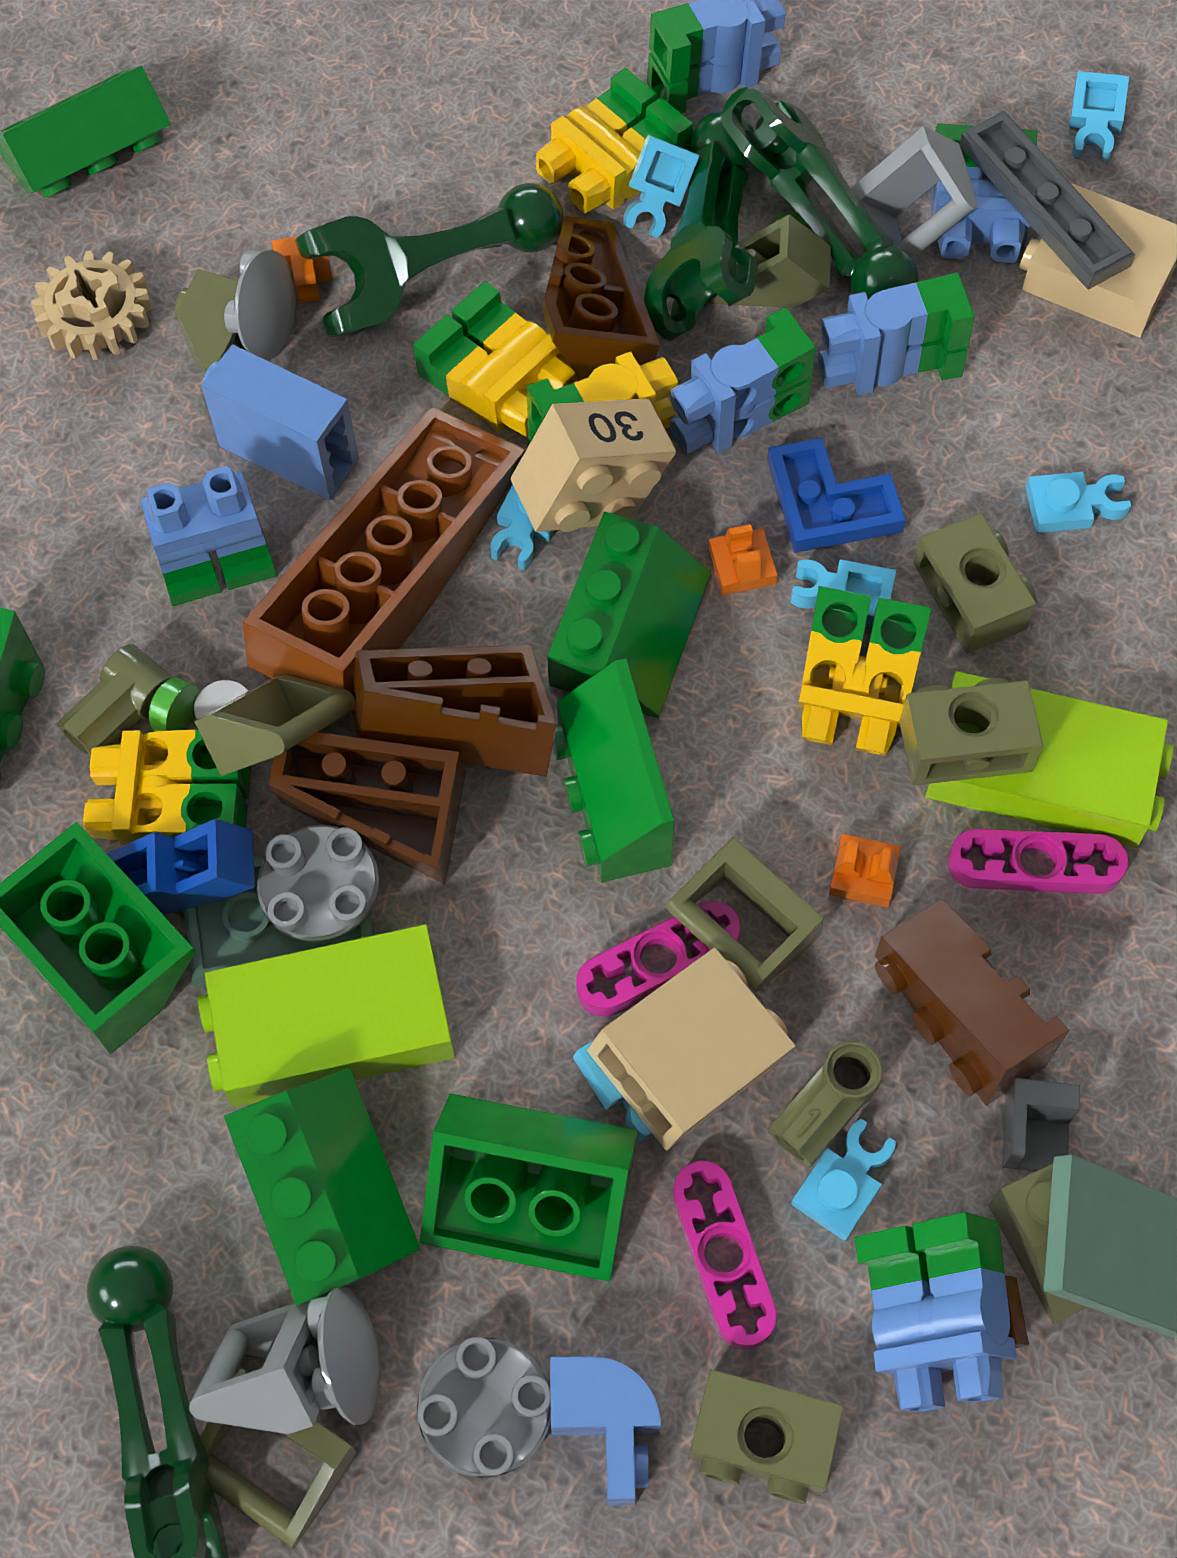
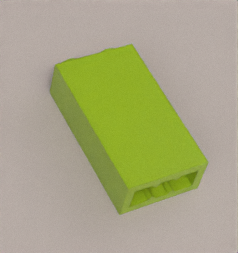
(1091, 774)
(322, 1011)

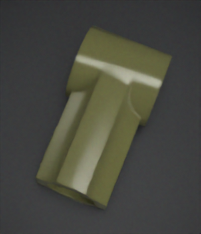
(116, 702)
(824, 1105)

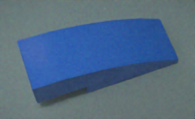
(191, 867)

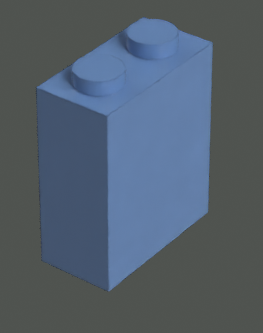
(280, 421)

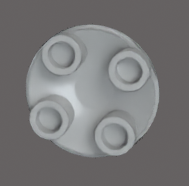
(263, 303)
(317, 882)
(347, 1355)
(484, 1407)

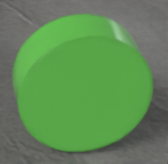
(173, 705)

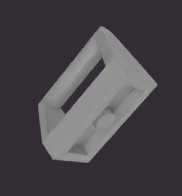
(906, 177)
(272, 1397)

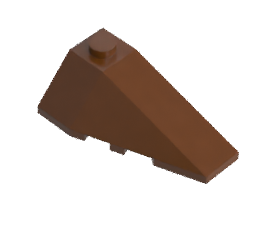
(595, 299)

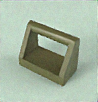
(270, 720)
(765, 893)
(261, 1507)

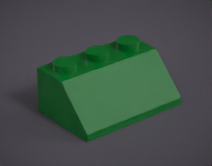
(84, 132)
(632, 604)
(614, 776)
(93, 936)
(322, 1185)
(527, 1186)

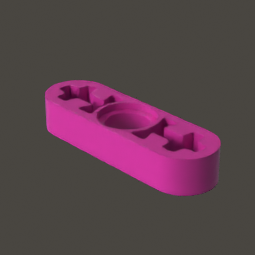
(1081, 878)
(663, 934)
(755, 1295)

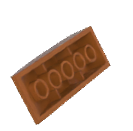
(382, 554)

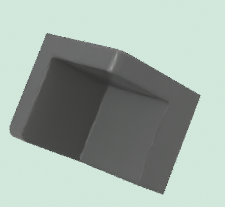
(1037, 1122)

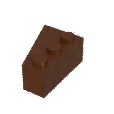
(459, 700)
(388, 792)
(966, 1002)

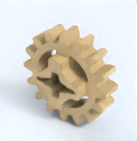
(73, 321)

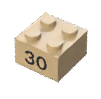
(591, 462)

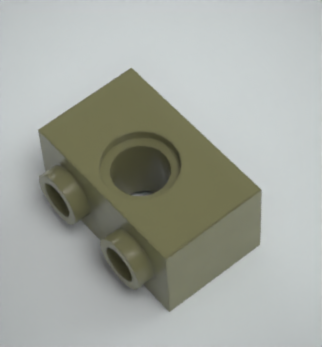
(975, 612)
(945, 753)
(804, 1424)

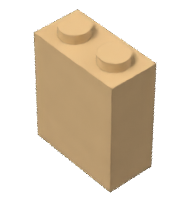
(1129, 296)
(690, 1047)

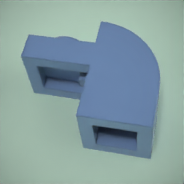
(610, 1400)

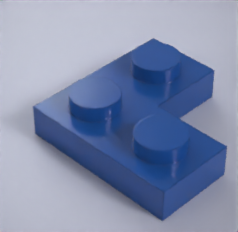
(825, 512)

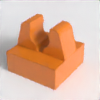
(305, 271)
(742, 560)
(865, 870)

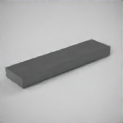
(1046, 200)

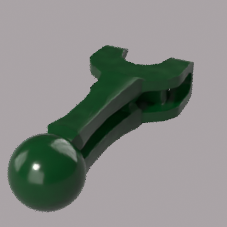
(793, 154)
(526, 219)
(705, 245)
(166, 1491)

